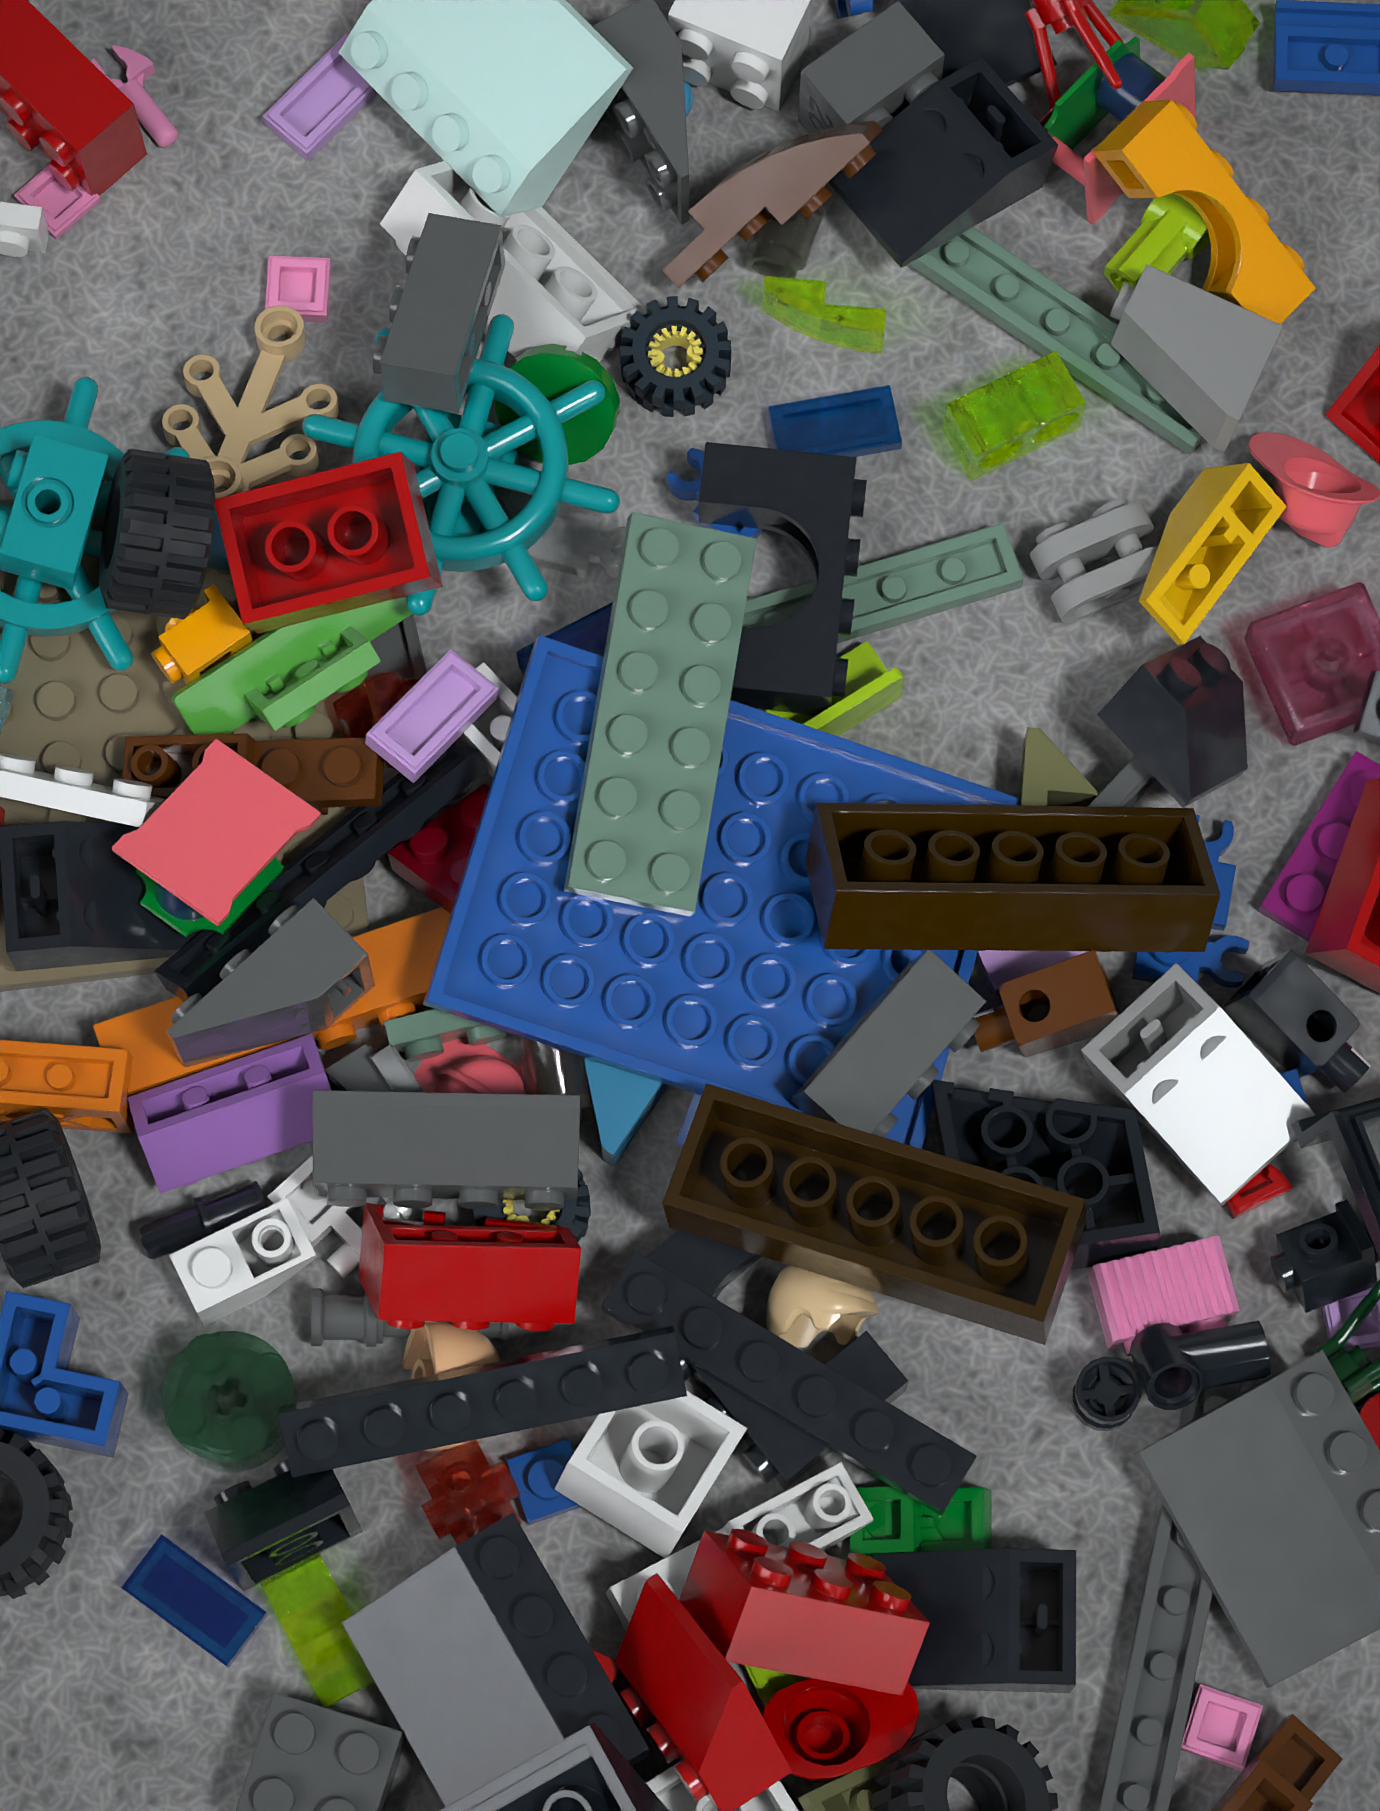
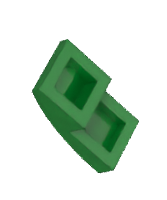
(908, 1526)

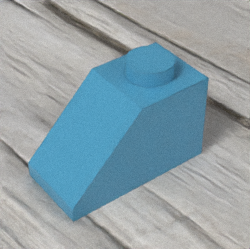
(619, 1105)

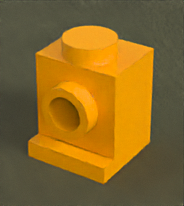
(200, 639)

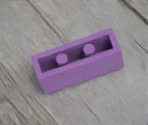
(229, 1113)

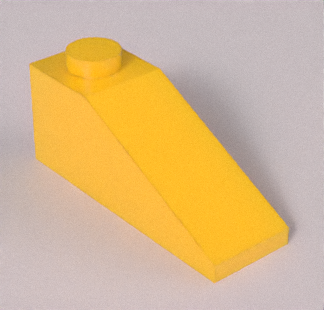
(1207, 545)

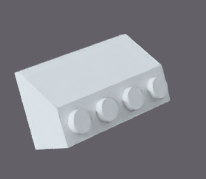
(548, 278)

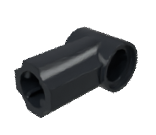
(1180, 1365)

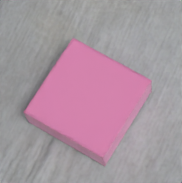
(59, 204)
(300, 284)
(1221, 1727)

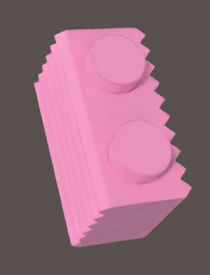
(1172, 1285)

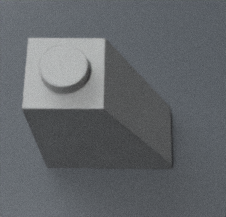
(1193, 349)

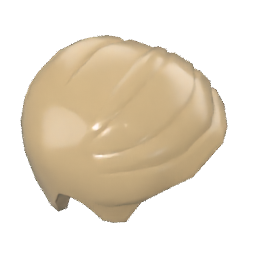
(810, 1303)

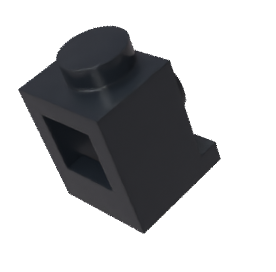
(1325, 1259)

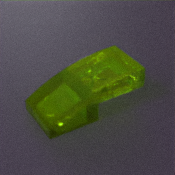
(802, 308)
(312, 1619)

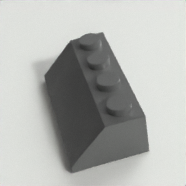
(445, 1148)

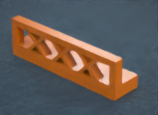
(75, 1083)

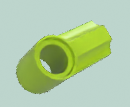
(1166, 236)

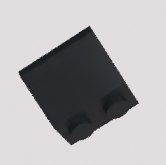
(1184, 720)

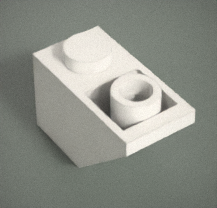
(243, 1261)

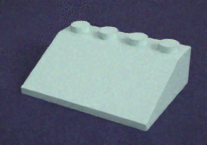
(491, 86)

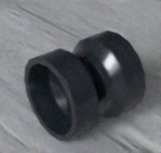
(1111, 1385)

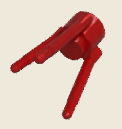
(1062, 16)

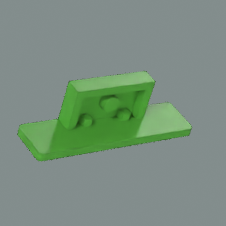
(288, 671)

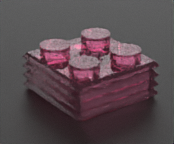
(1285, 653)

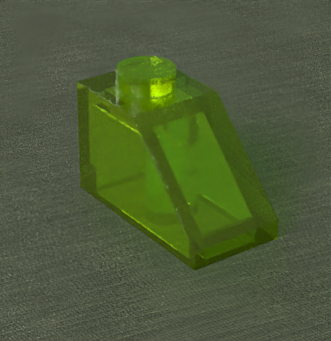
(1207, 29)

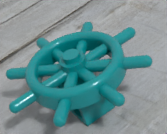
(473, 458)
(57, 490)

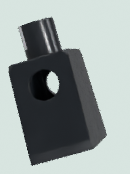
(1279, 1005)

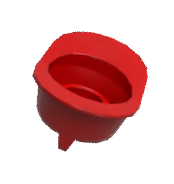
(839, 1727)

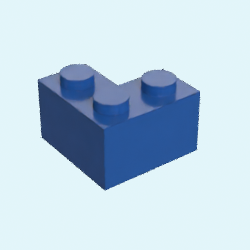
(40, 1393)

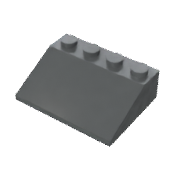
(1280, 1514)

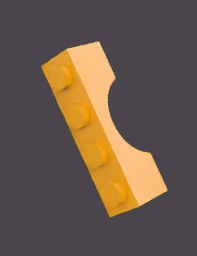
(1163, 154)

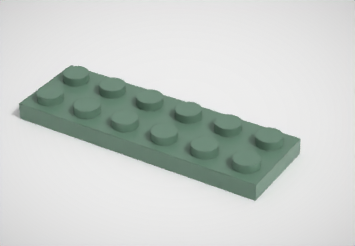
(660, 715)

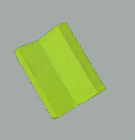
(867, 691)

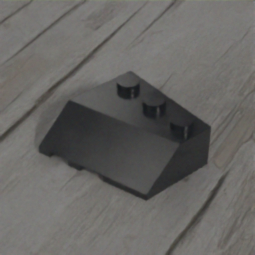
(1064, 1147)

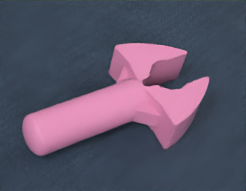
(147, 111)

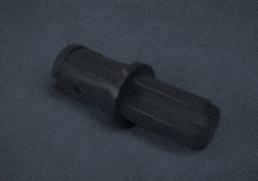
(200, 1221)

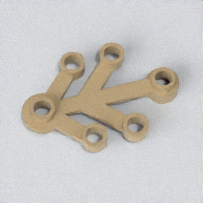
(249, 421)

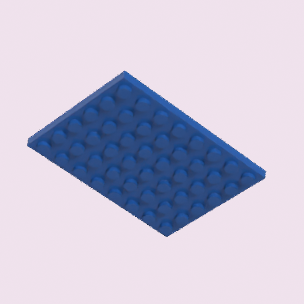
(684, 1000)

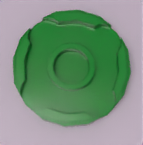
(554, 374)

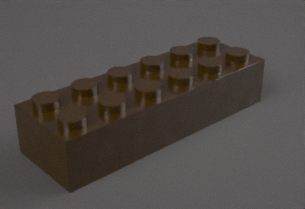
(1010, 878)
(875, 1213)

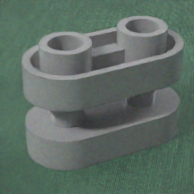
(1067, 549)

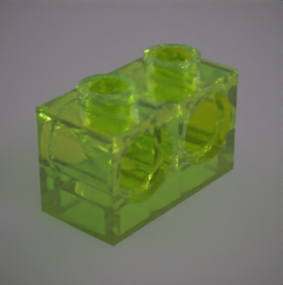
(1013, 415)

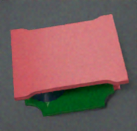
(1094, 98)
(214, 842)

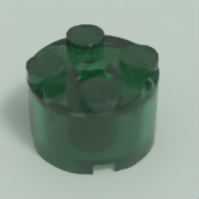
(211, 1369)

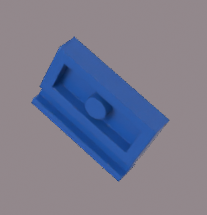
(1326, 47)

